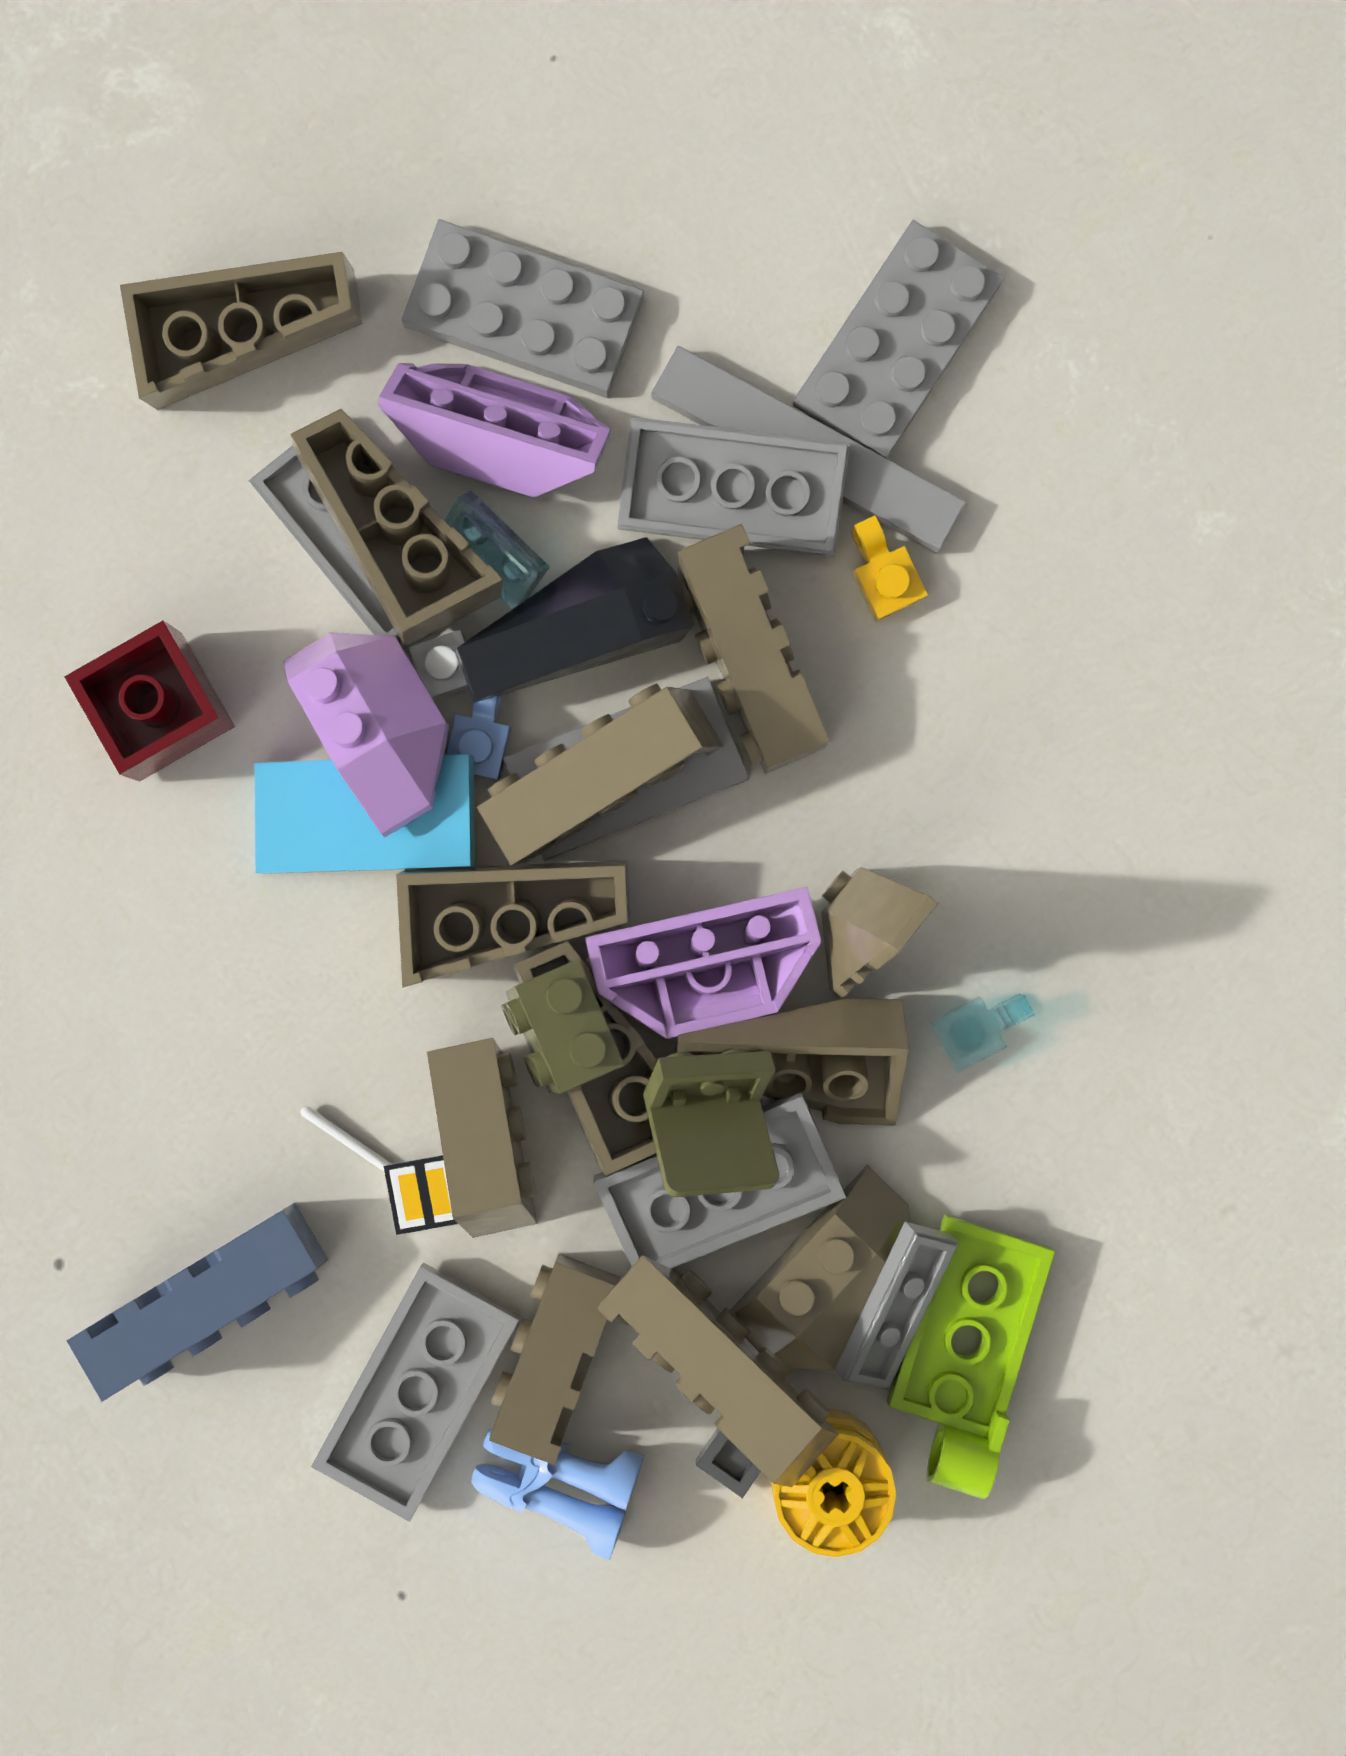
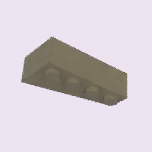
(597, 772)
(721, 1369)

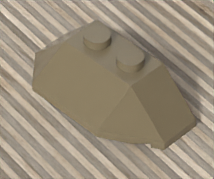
(821, 1283)

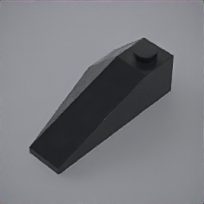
(592, 615)

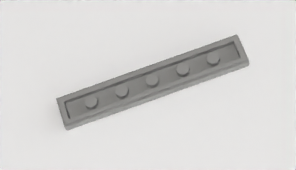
(872, 481)

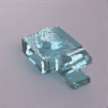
(974, 1031)

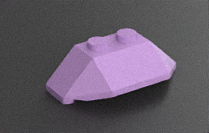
(493, 426)
(373, 722)
(707, 963)

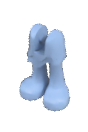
(526, 1490)

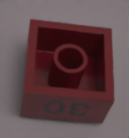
(149, 701)

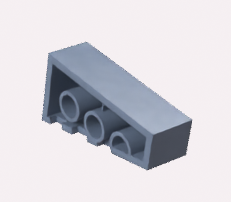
(198, 1302)

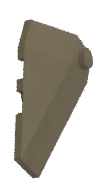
(867, 924)
(839, 1053)

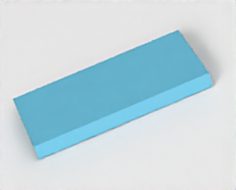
(316, 824)

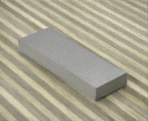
(896, 1306)

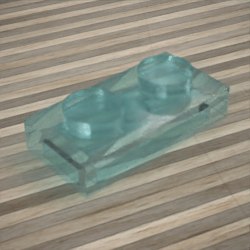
(498, 547)

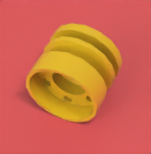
(856, 1517)

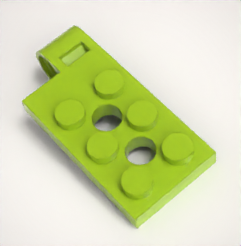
(972, 1390)

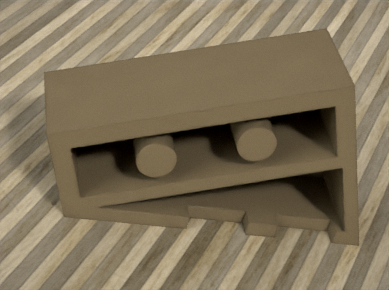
(482, 1138)
(552, 1358)

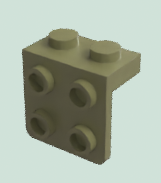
(562, 1029)
(711, 1122)

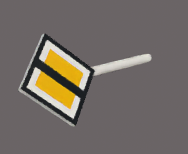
(415, 1186)

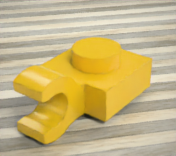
(887, 578)

